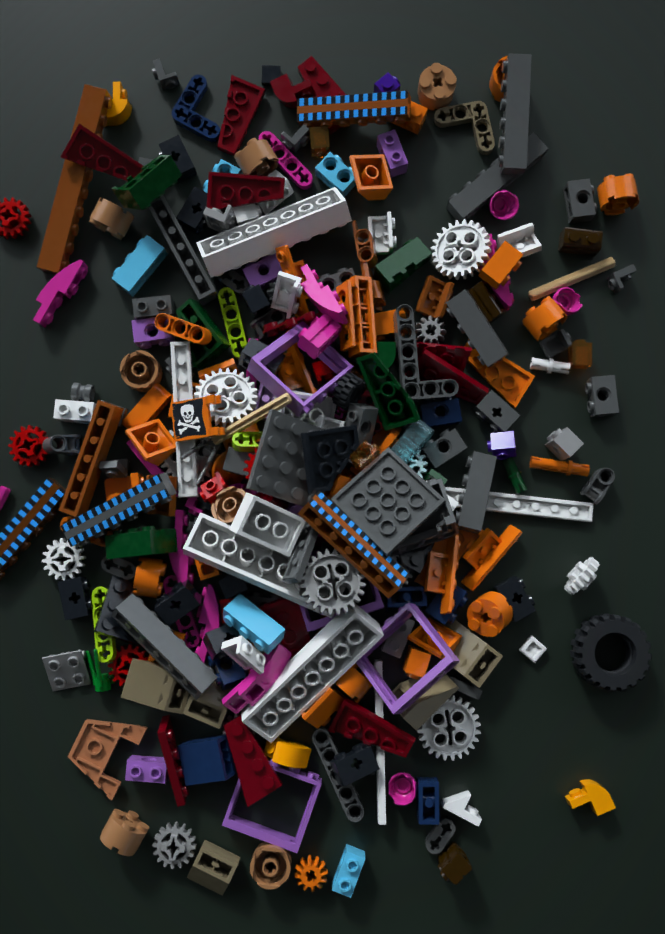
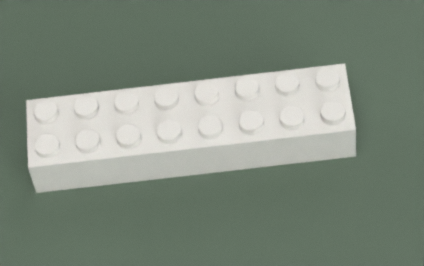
(279, 228)
(248, 560)
(313, 672)

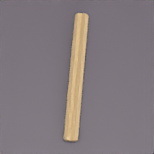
(571, 278)
(253, 418)

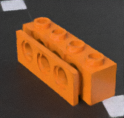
(356, 344)

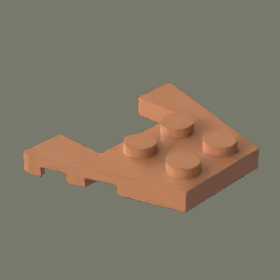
(95, 747)

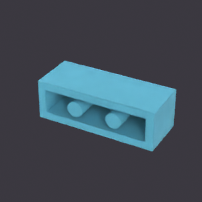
(139, 265)
(253, 624)

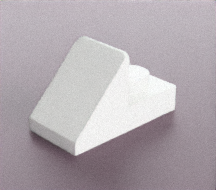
(457, 805)

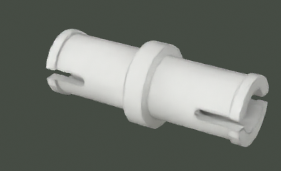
(550, 365)

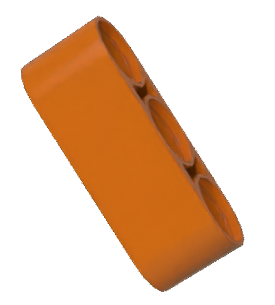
(174, 327)
(148, 407)

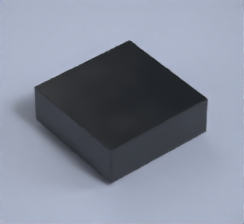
(270, 73)

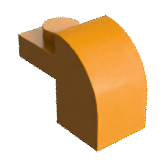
(120, 107)
(288, 753)
(591, 792)

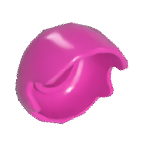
(503, 205)
(568, 300)
(402, 788)

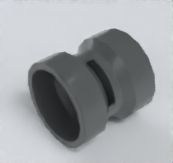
(82, 392)

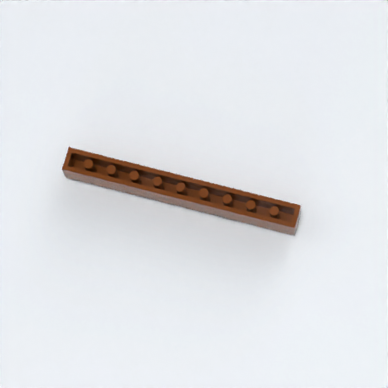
(73, 187)

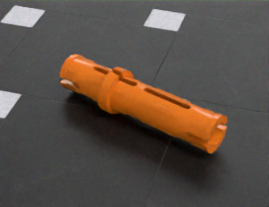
(566, 467)

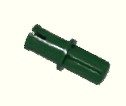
(514, 475)

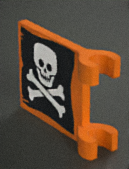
(193, 418)

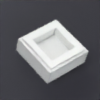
(532, 649)

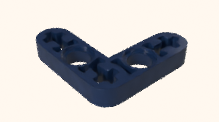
(188, 110)

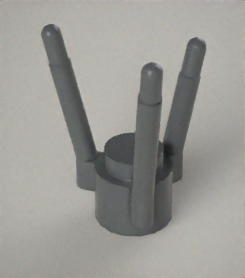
(209, 450)

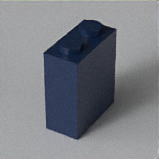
(206, 760)

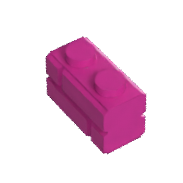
(319, 335)

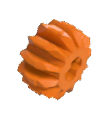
(316, 878)

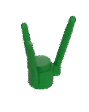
(101, 680)

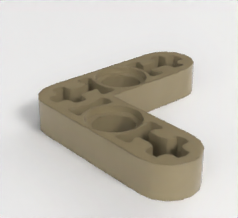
(470, 116)

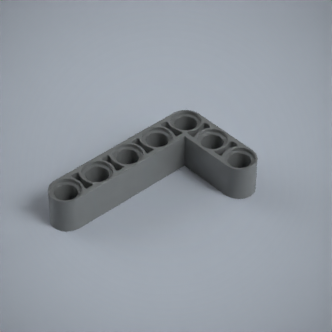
(412, 362)

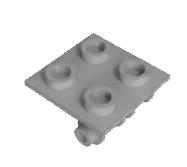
(67, 670)

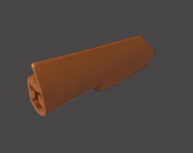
(364, 250)

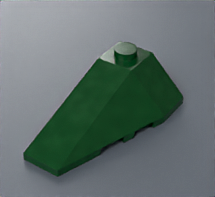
(388, 395)

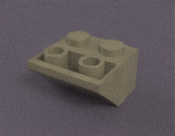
(213, 867)

